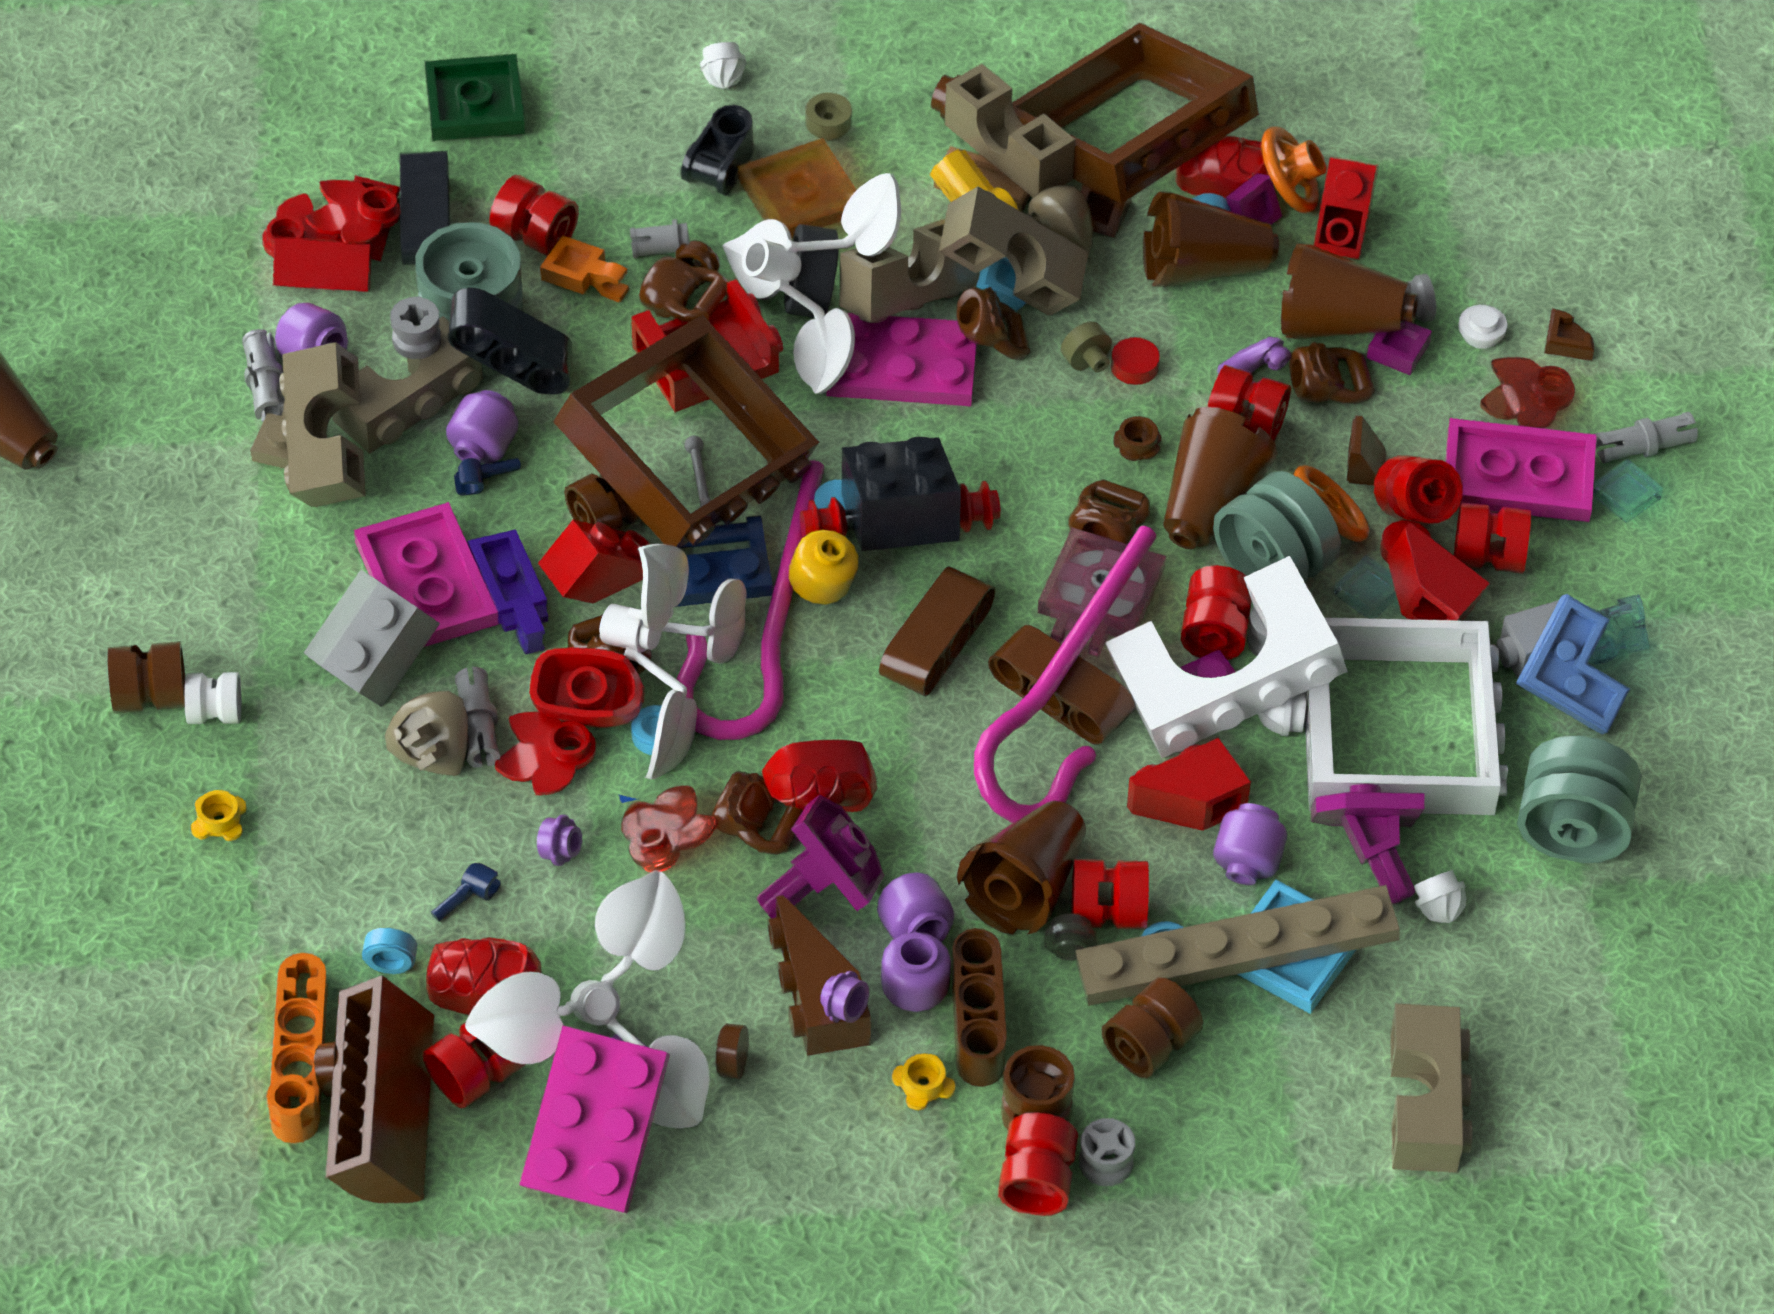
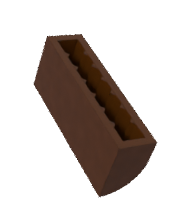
(380, 1094)

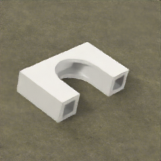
(1189, 708)

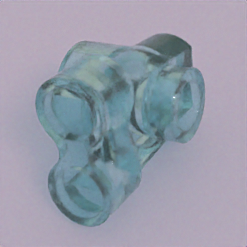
(1623, 631)

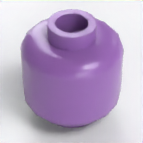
(308, 327)
(482, 427)
(1250, 843)
(915, 905)
(915, 971)

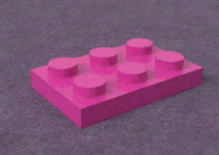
(909, 362)
(1524, 468)
(430, 567)
(594, 1119)

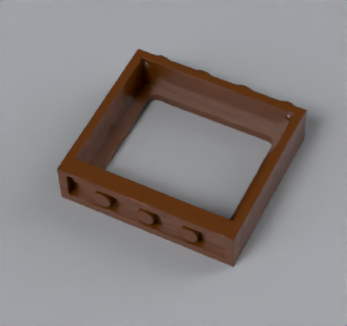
(1219, 104)
(735, 391)

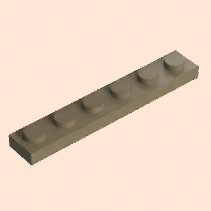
(1238, 944)

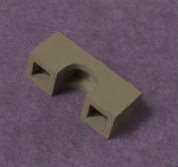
(984, 117)
(1045, 264)
(898, 282)
(314, 388)
(395, 405)
(1430, 1127)

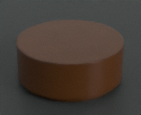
(732, 1050)
(324, 1064)

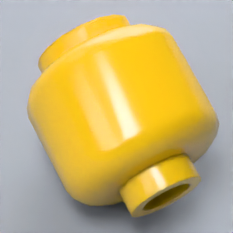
(823, 567)

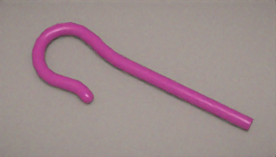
(770, 641)
(1047, 685)

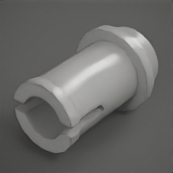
(658, 239)

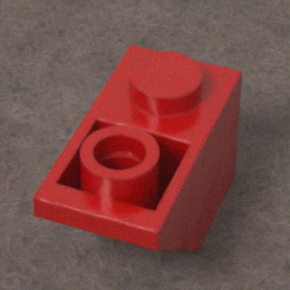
(1346, 206)
(593, 561)
(1432, 580)
(1190, 788)

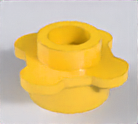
(215, 804)
(923, 1067)

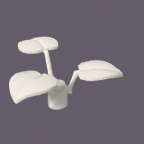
(768, 260)
(638, 630)
(634, 921)

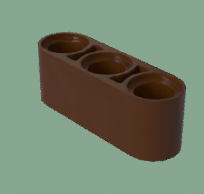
(937, 631)
(1085, 699)
(982, 987)

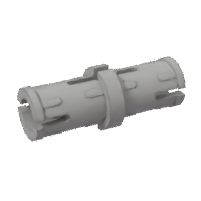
(263, 373)
(1646, 437)
(481, 716)

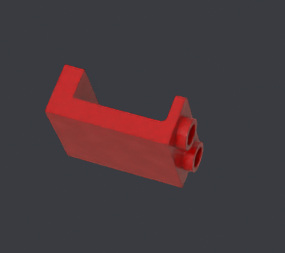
(737, 321)

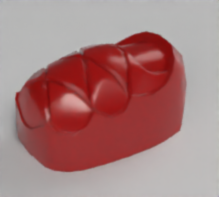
(1221, 167)
(586, 687)
(824, 768)
(467, 969)

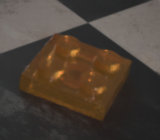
(798, 186)

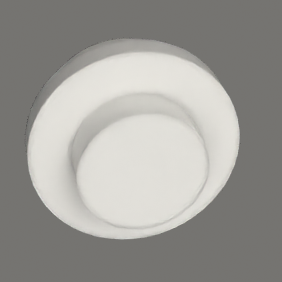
(1482, 326)

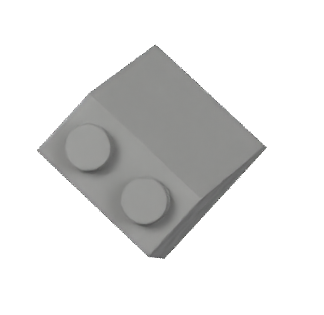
(371, 638)

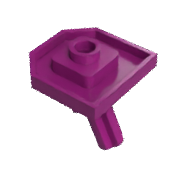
(1373, 828)
(833, 853)

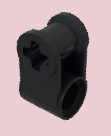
(720, 149)

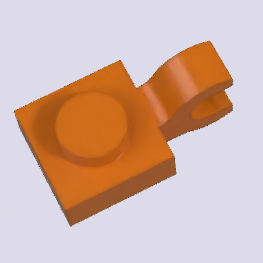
(579, 265)

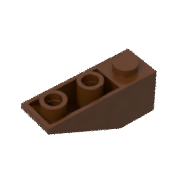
(805, 970)

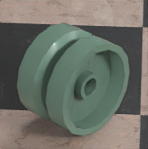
(468, 258)
(1277, 521)
(1579, 799)

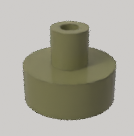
(828, 116)
(1087, 347)

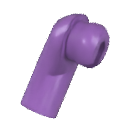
(1254, 356)

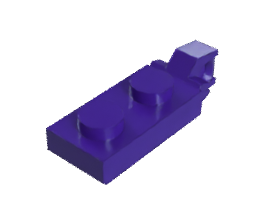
(512, 587)

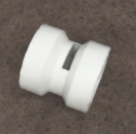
(213, 698)

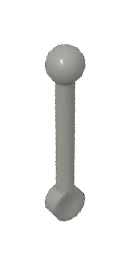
(694, 446)

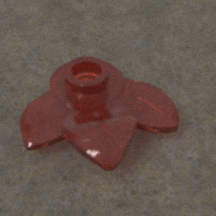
(1528, 392)
(665, 828)

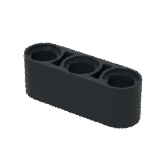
(422, 199)
(510, 341)

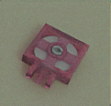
(1079, 574)

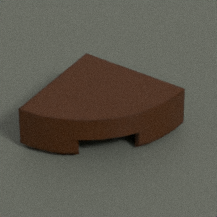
(1567, 337)

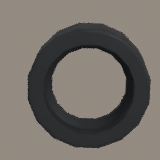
(816, 273)

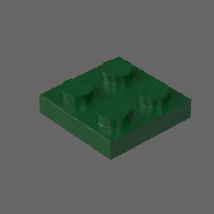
(474, 97)

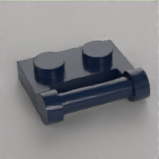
(711, 569)

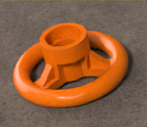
(1297, 165)
(1345, 512)

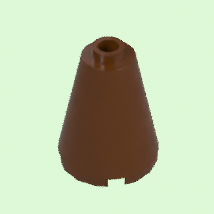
(1203, 242)
(1342, 297)
(24, 430)
(1213, 467)
(1023, 868)

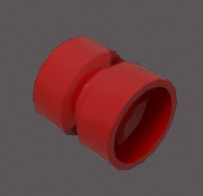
(532, 215)
(1237, 389)
(1418, 489)
(1474, 533)
(1216, 612)
(1128, 892)
(465, 1067)
(1037, 1164)

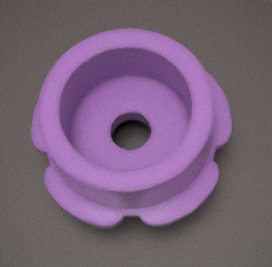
(559, 839)
(844, 997)

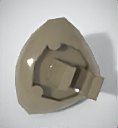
(1065, 213)
(430, 733)

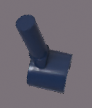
(471, 474)
(476, 880)

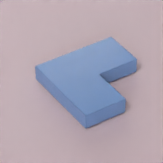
(1561, 671)

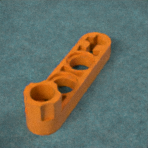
(302, 1122)

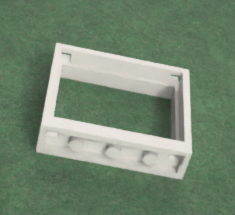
(1429, 643)

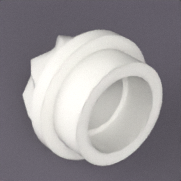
(723, 64)
(1286, 717)
(1441, 897)

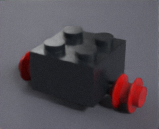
(901, 497)

